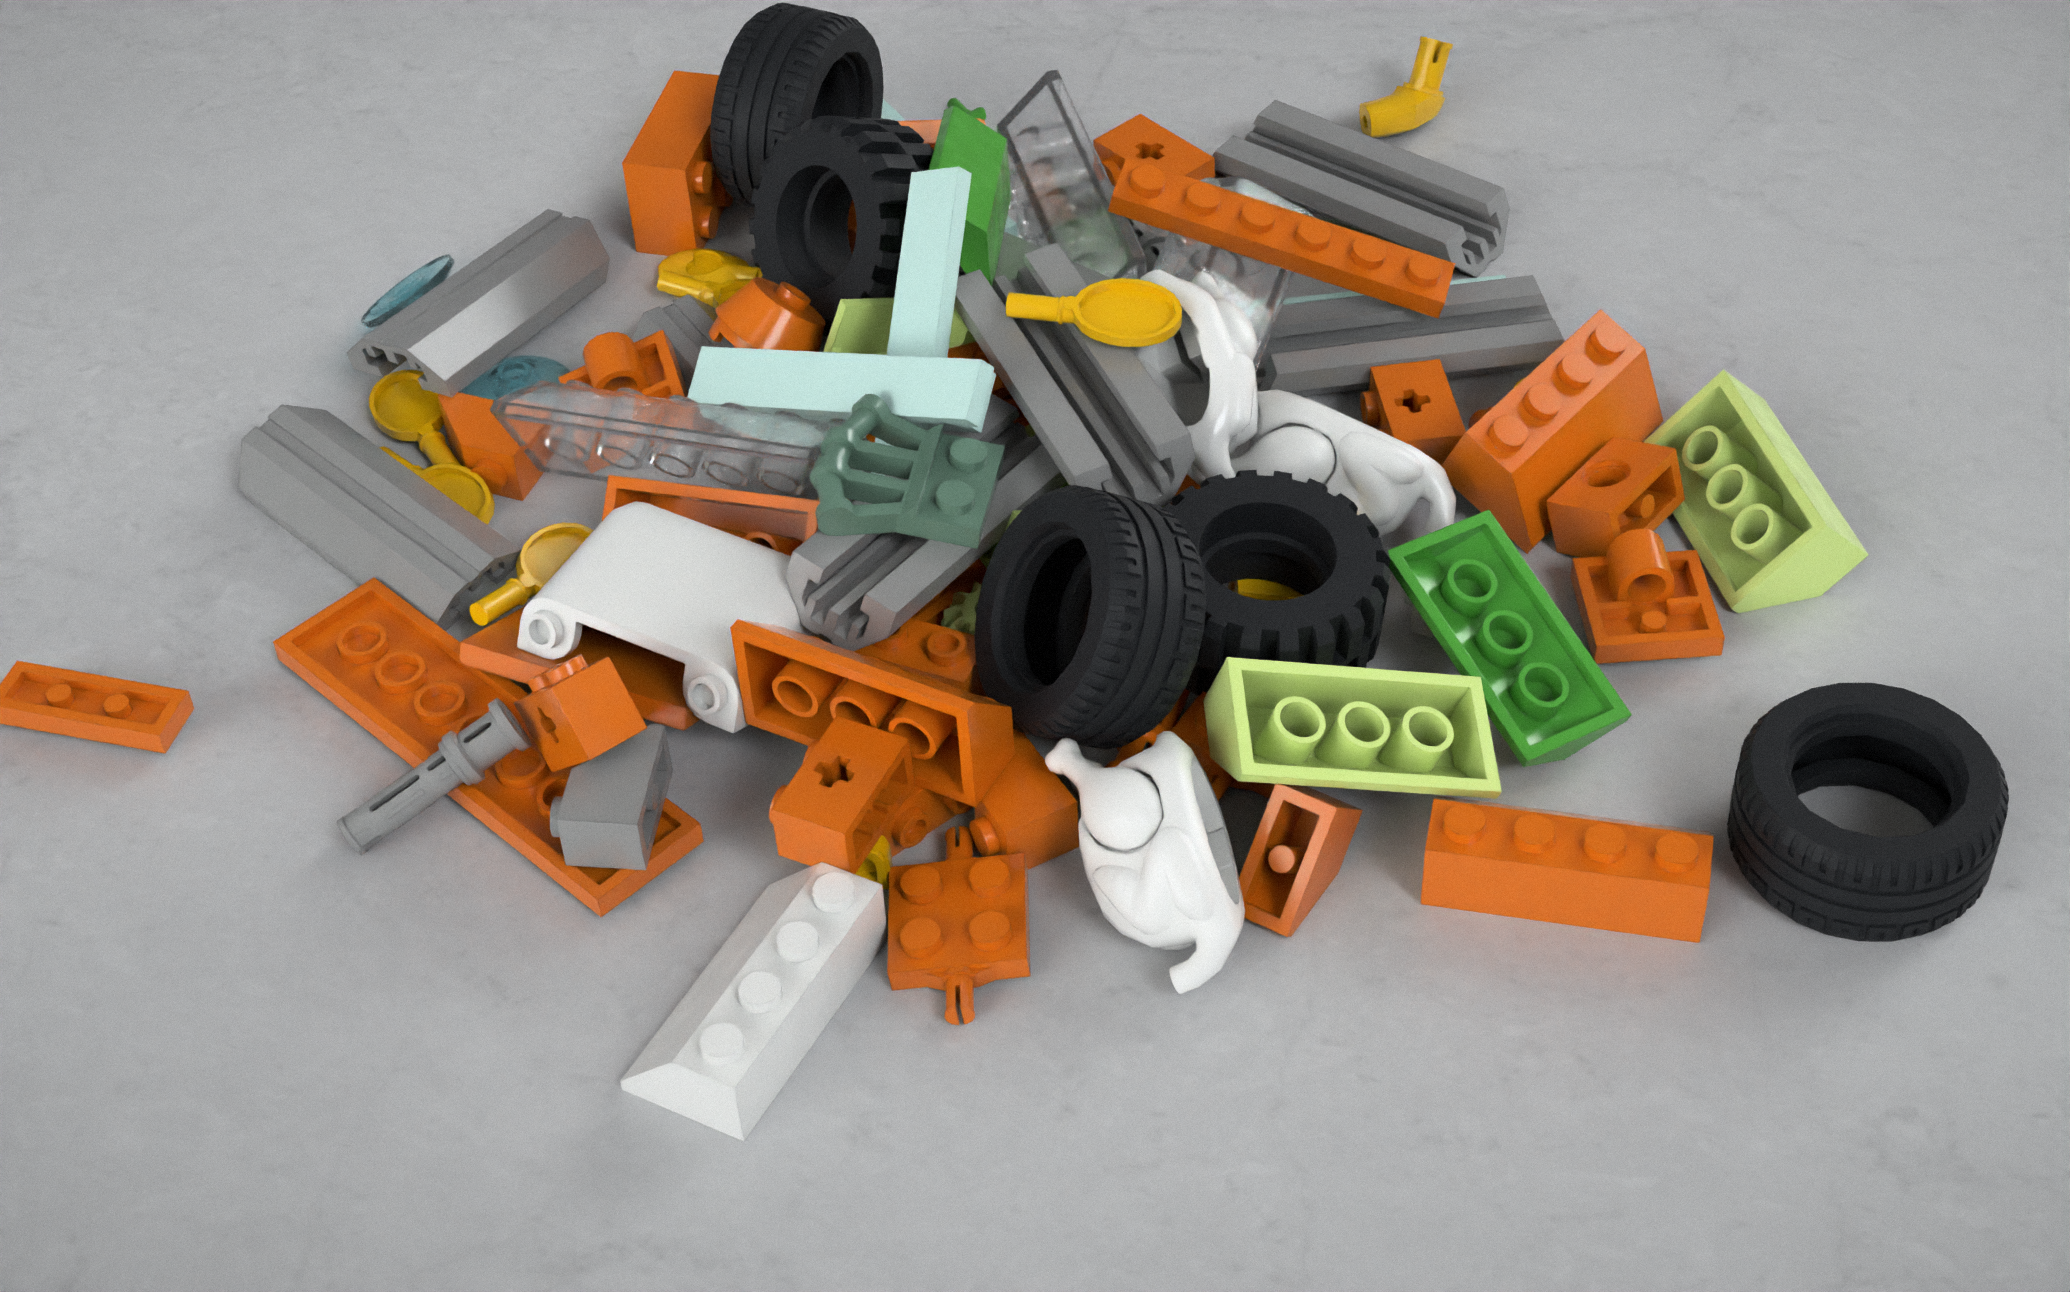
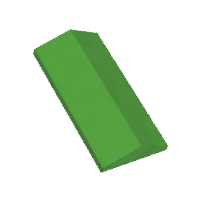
(984, 153)
(1509, 632)

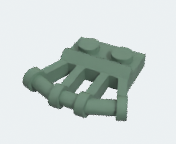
(946, 485)

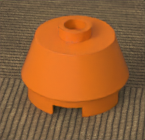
(769, 318)

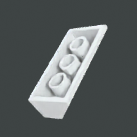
(763, 1000)

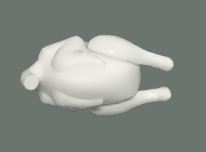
(1207, 370)
(1348, 457)
(1158, 852)

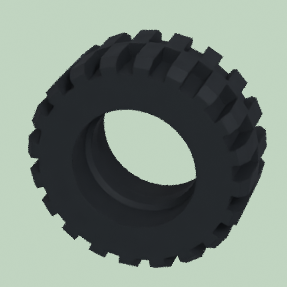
(807, 203)
(1291, 537)

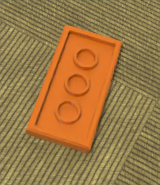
(649, 677)

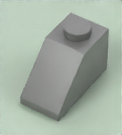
(615, 803)

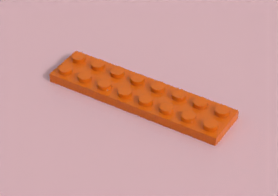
(409, 689)

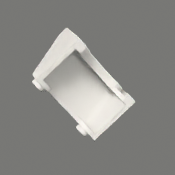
(669, 591)

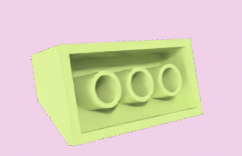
(1754, 501)
(1351, 728)

